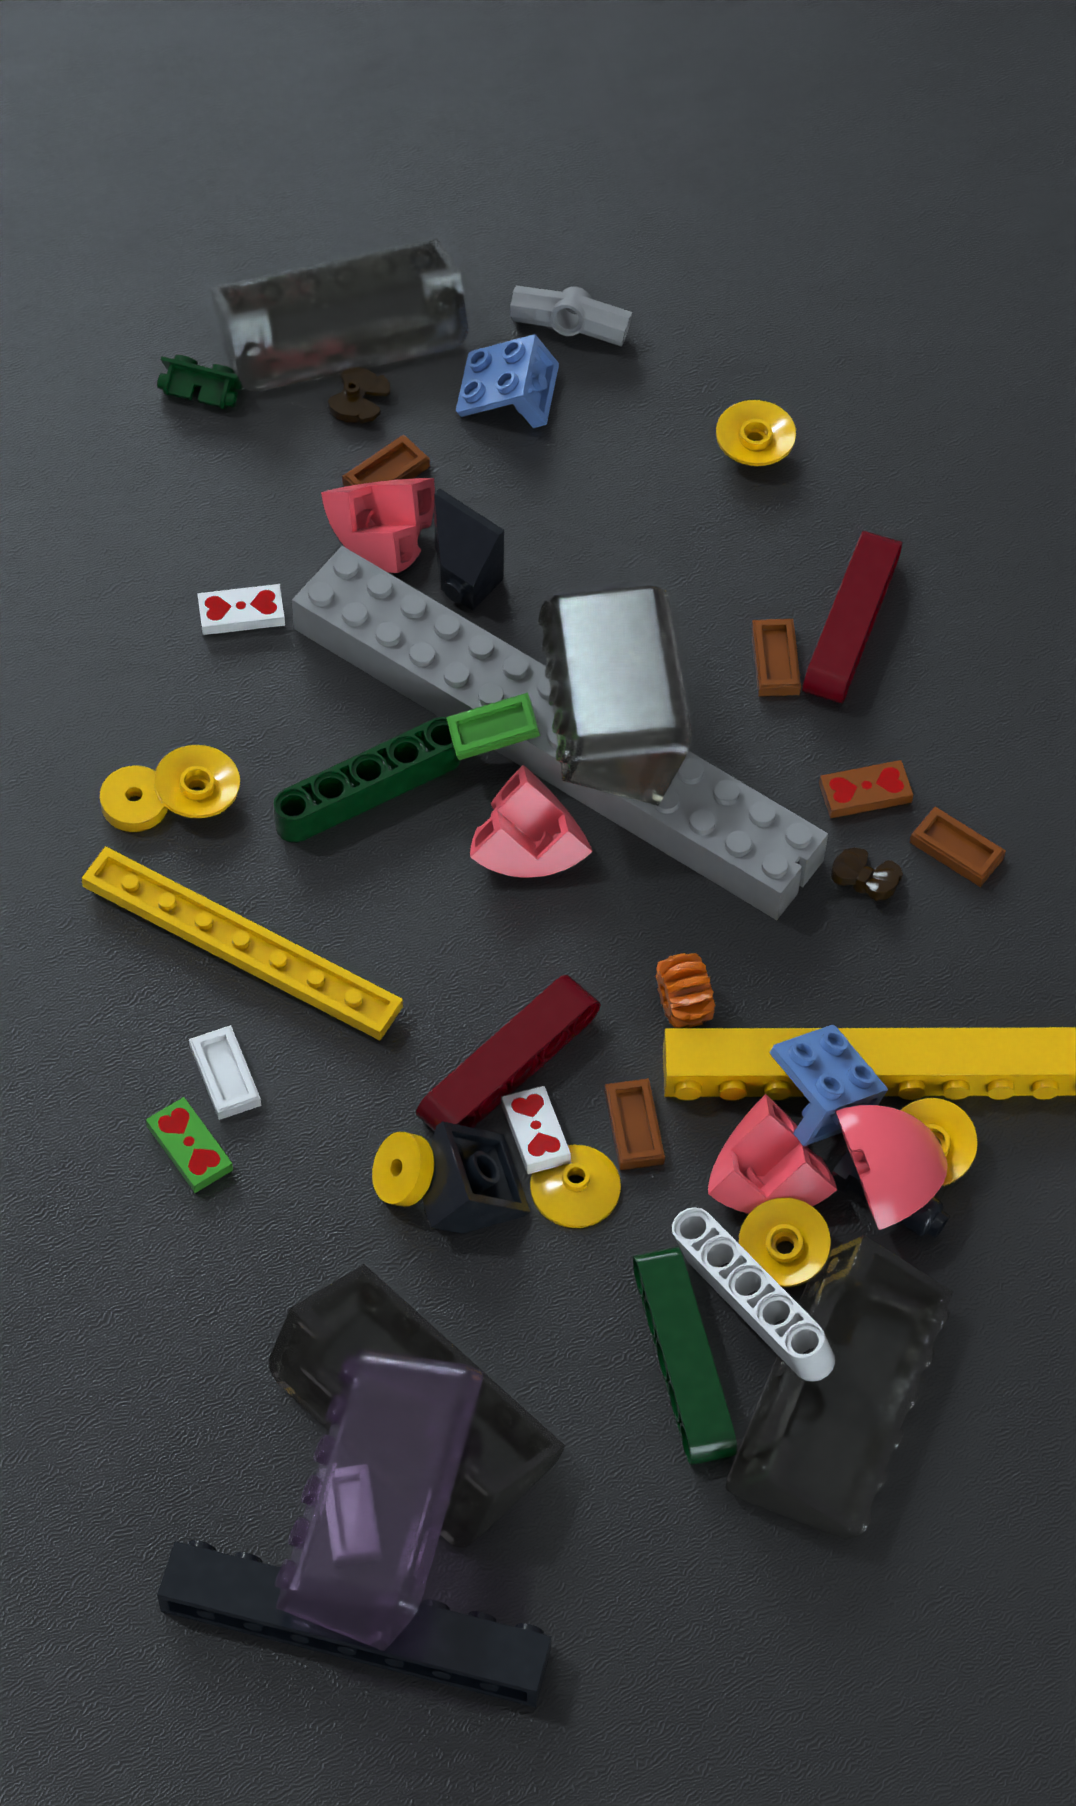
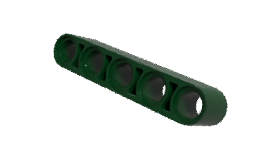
(358, 795)
(684, 1356)

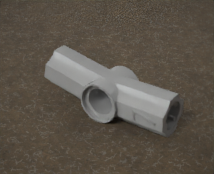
(549, 309)

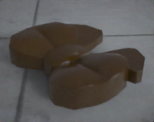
(351, 402)
(851, 869)

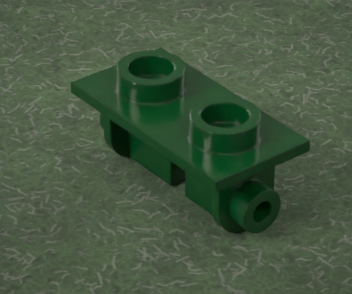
(215, 382)

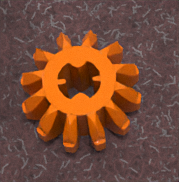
(685, 990)

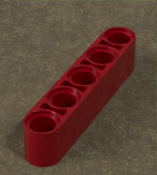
(852, 617)
(510, 1055)

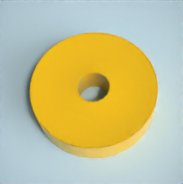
(127, 814)
(403, 1169)

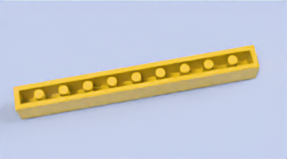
(907, 1060)

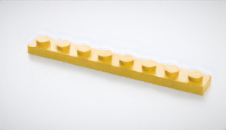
(243, 943)

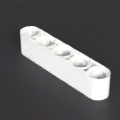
(762, 1308)

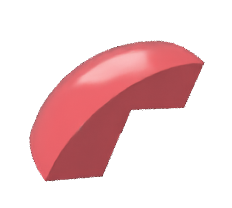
(382, 519)
(528, 831)
(895, 1160)
(768, 1163)

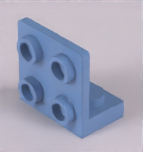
(507, 374)
(830, 1078)

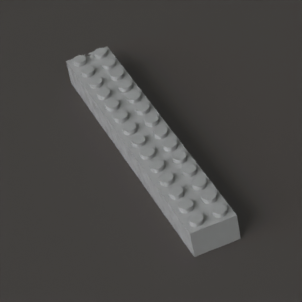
(457, 666)

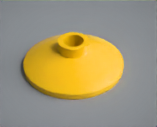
(760, 422)
(201, 768)
(953, 1131)
(577, 1203)
(787, 1221)

